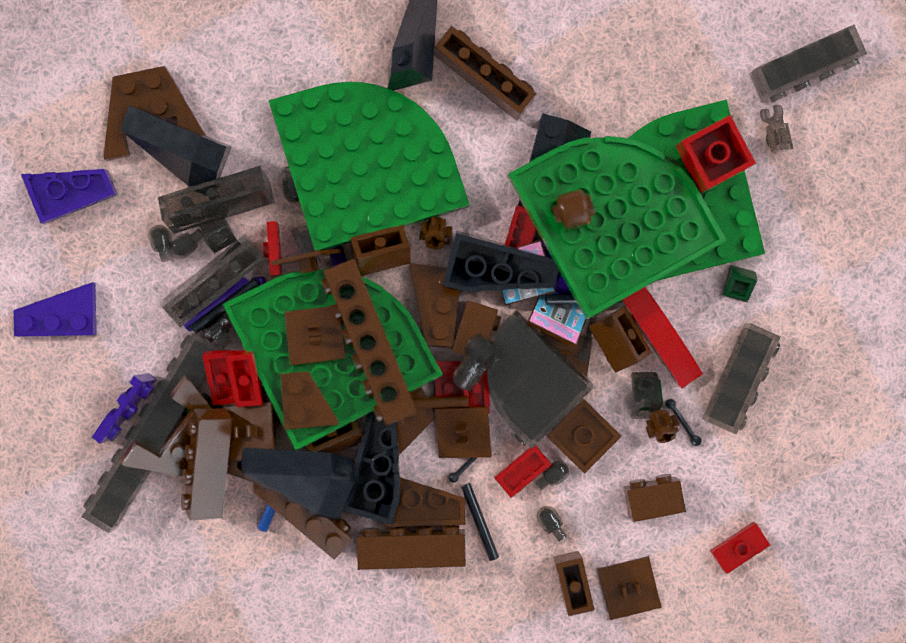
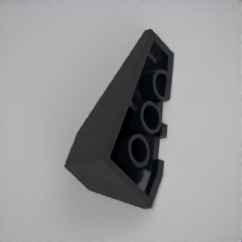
(414, 46)
(554, 133)
(180, 150)
(490, 265)
(376, 473)
(310, 478)

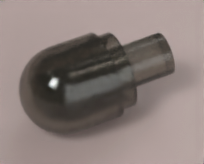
(289, 188)
(160, 241)
(185, 244)
(553, 475)
(551, 522)

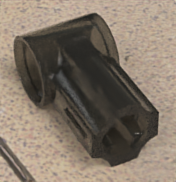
(479, 357)

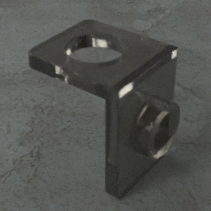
(218, 235)
(645, 393)

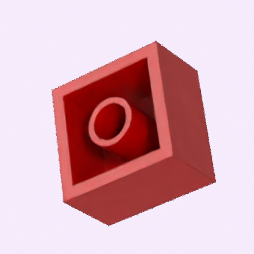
(715, 154)

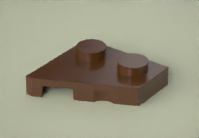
(304, 403)

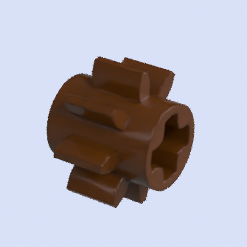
(435, 233)
(662, 426)

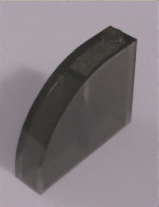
(532, 381)

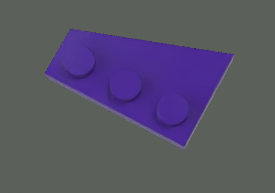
(67, 192)
(59, 315)
(110, 426)

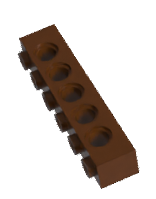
(348, 275)

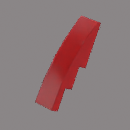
(662, 337)

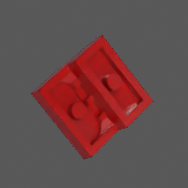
(232, 377)
(446, 387)

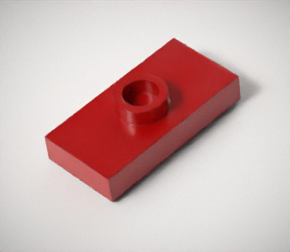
(521, 228)
(272, 248)
(522, 470)
(740, 547)

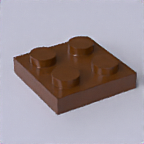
(583, 435)

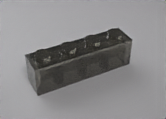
(808, 63)
(216, 199)
(212, 280)
(741, 378)

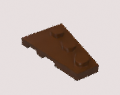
(436, 304)
(428, 506)

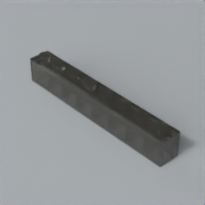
(157, 424)

